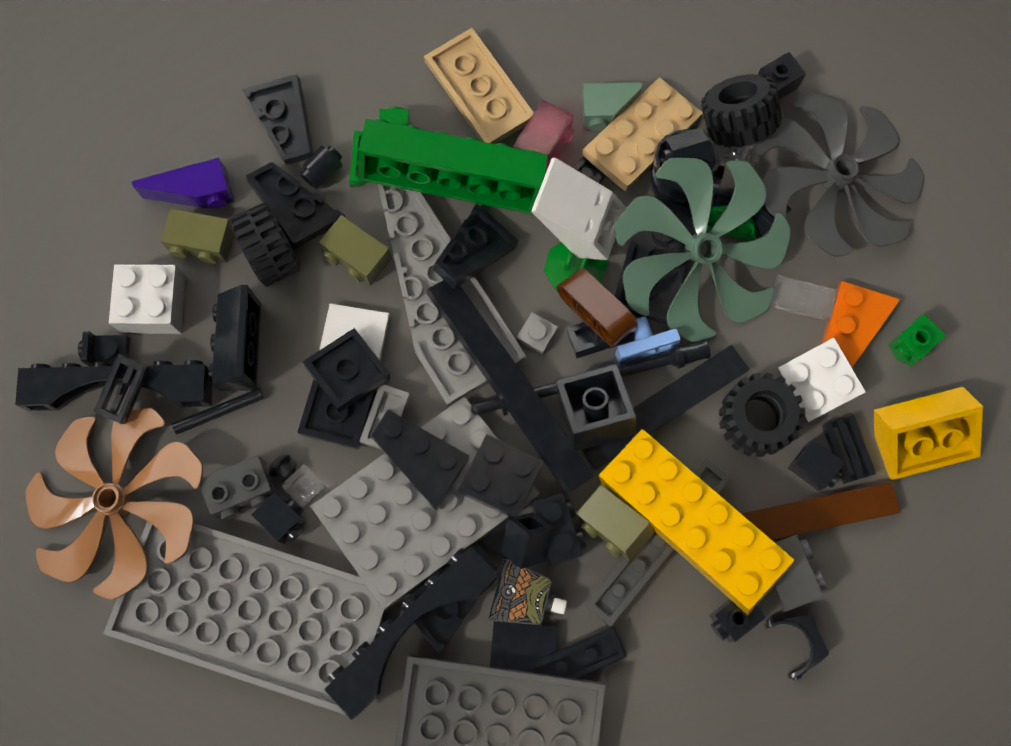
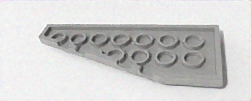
(416, 245)

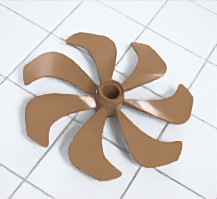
(171, 519)

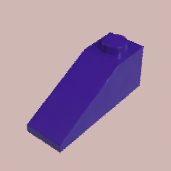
(194, 185)

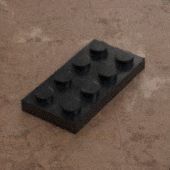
(654, 243)

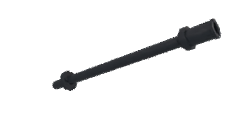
(676, 356)

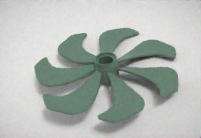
(650, 214)

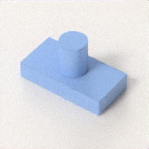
(646, 343)

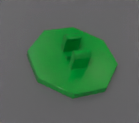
(563, 263)

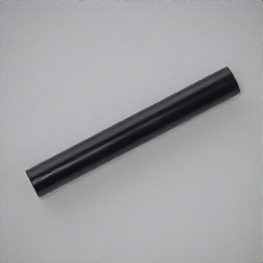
(217, 411)

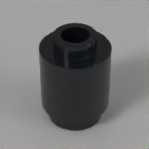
(321, 166)

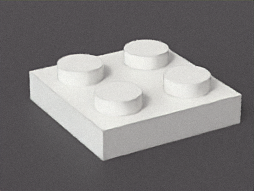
(822, 379)

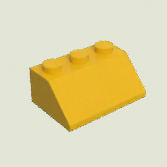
(929, 432)

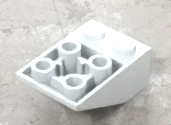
(578, 211)

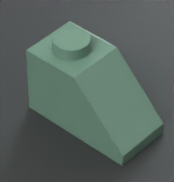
(606, 102)

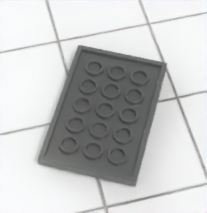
(495, 706)

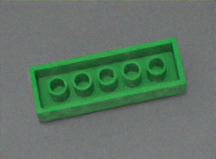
(450, 166)

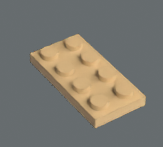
(479, 87)
(630, 141)

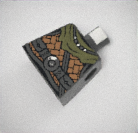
(523, 597)

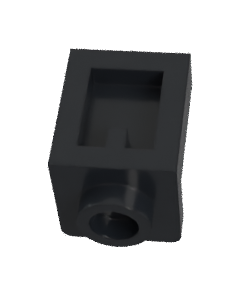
(102, 348)

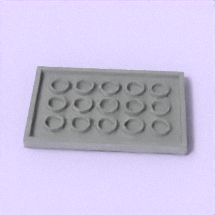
(393, 530)

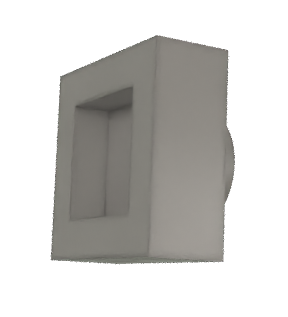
(537, 333)

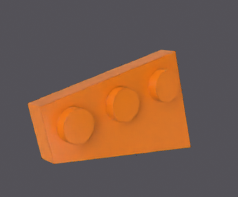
(857, 318)

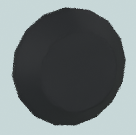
(282, 467)

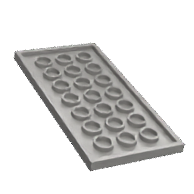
(248, 613)

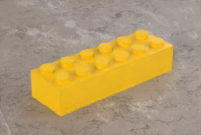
(696, 521)

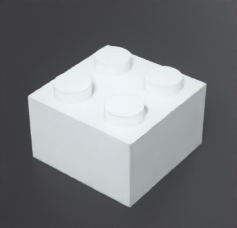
(147, 299)

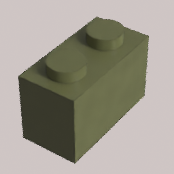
(197, 236)
(355, 251)
(615, 524)

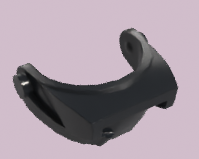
(808, 627)

